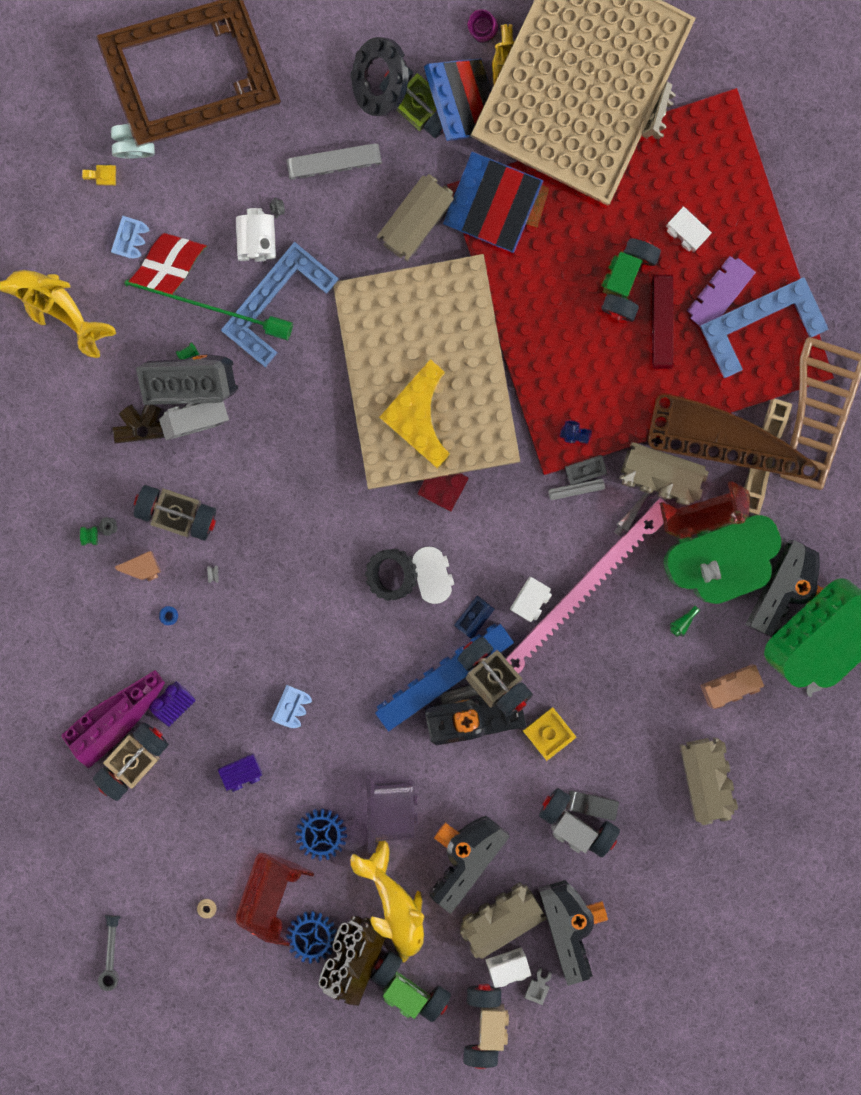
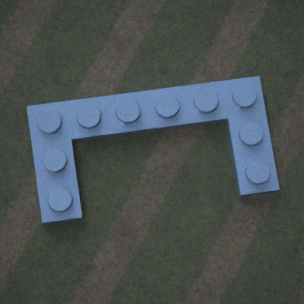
(294, 259)
(794, 293)

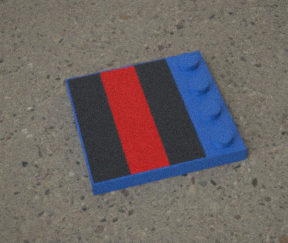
(459, 94)
(493, 202)

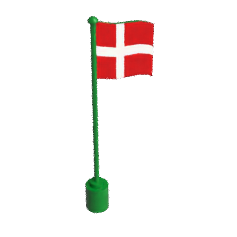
(168, 267)

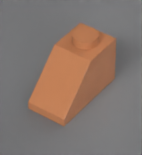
(141, 567)

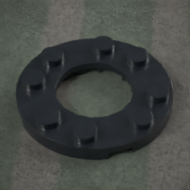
(398, 81)

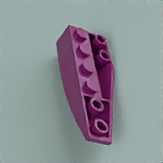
(111, 720)

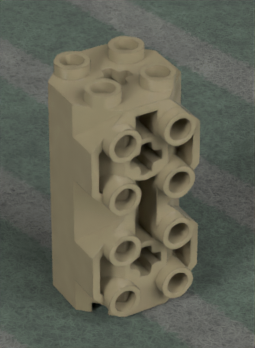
(416, 217)
(663, 473)
(708, 780)
(501, 921)

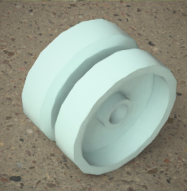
(126, 145)

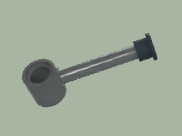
(112, 923)

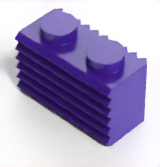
(172, 703)
(240, 772)

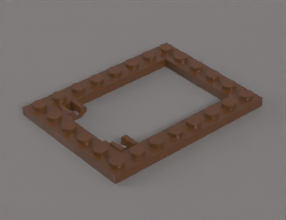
(237, 22)

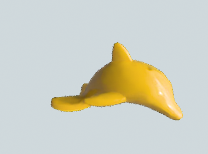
(48, 296)
(402, 915)

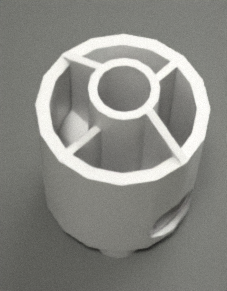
(255, 236)

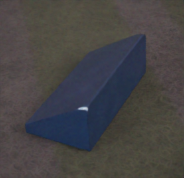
(474, 617)

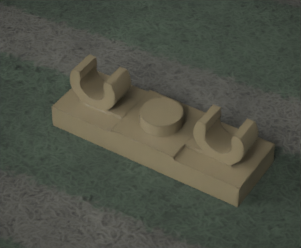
(654, 123)

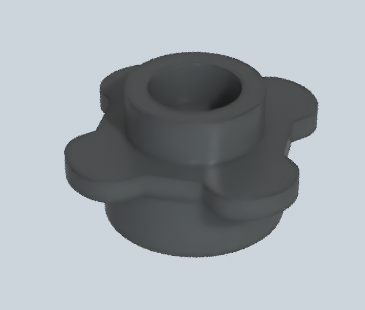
(277, 207)

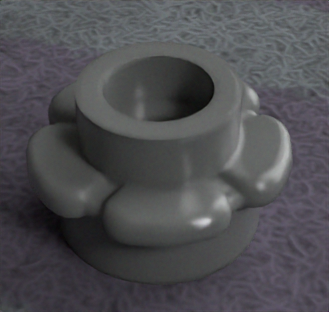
(108, 521)

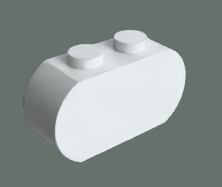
(432, 575)

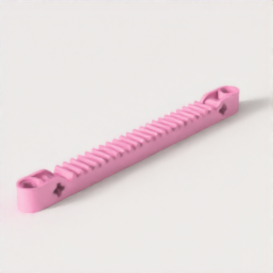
(587, 583)

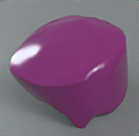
(482, 25)

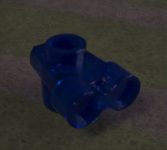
(572, 433)

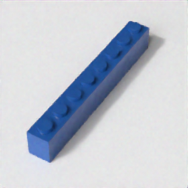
(435, 681)

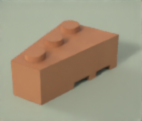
(732, 686)

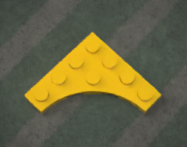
(411, 414)

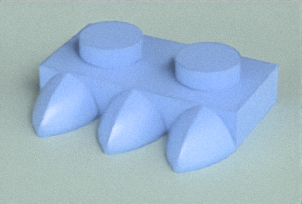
(128, 237)
(290, 706)

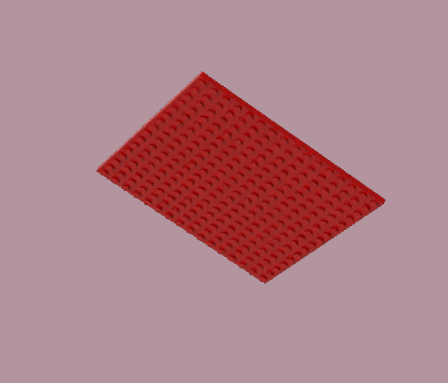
(598, 370)

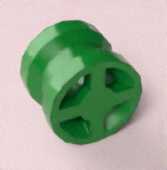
(88, 535)

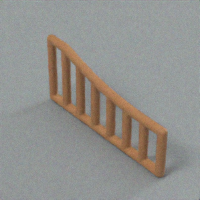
(803, 401)

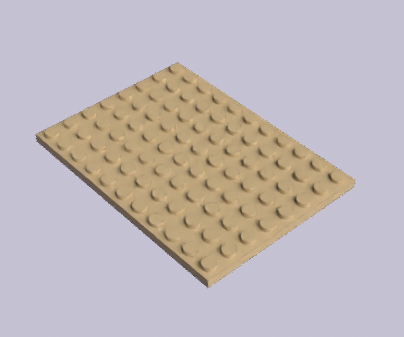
(583, 88)
(389, 334)

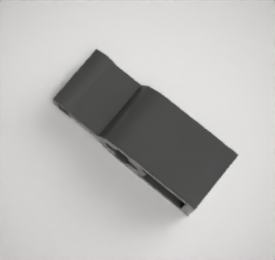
(593, 805)

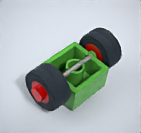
(406, 994)

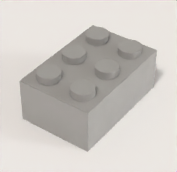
(192, 419)

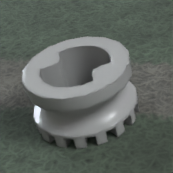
(212, 574)

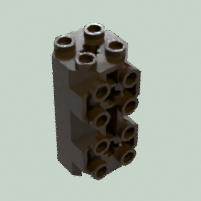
(356, 956)

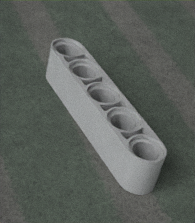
(334, 160)

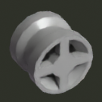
(710, 571)

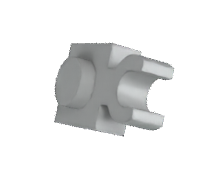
(538, 989)

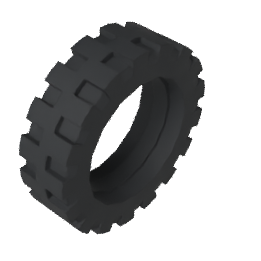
(373, 576)

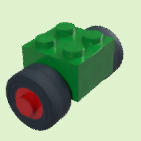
(622, 275)

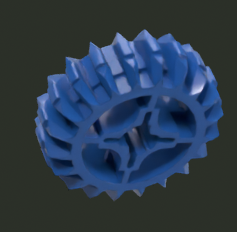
(328, 840)
(319, 939)

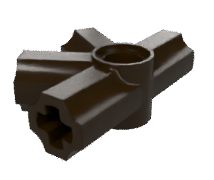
(134, 421)

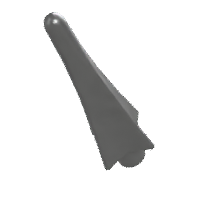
(625, 523)

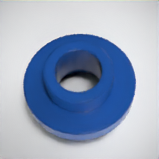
(174, 615)

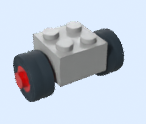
(573, 830)

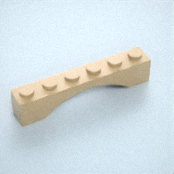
(756, 481)

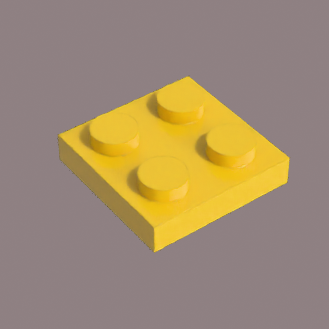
(549, 733)

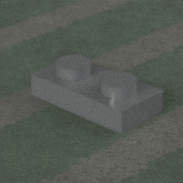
(585, 470)

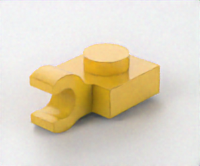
(104, 175)

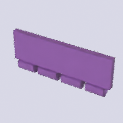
(725, 290)

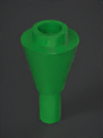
(680, 626)

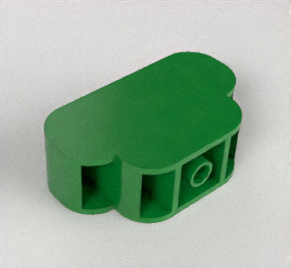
(741, 555)
(821, 639)

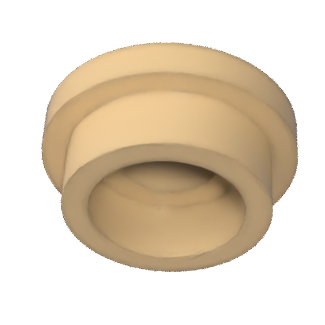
(206, 902)

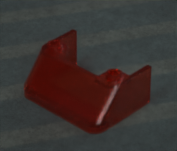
(707, 514)
(264, 894)

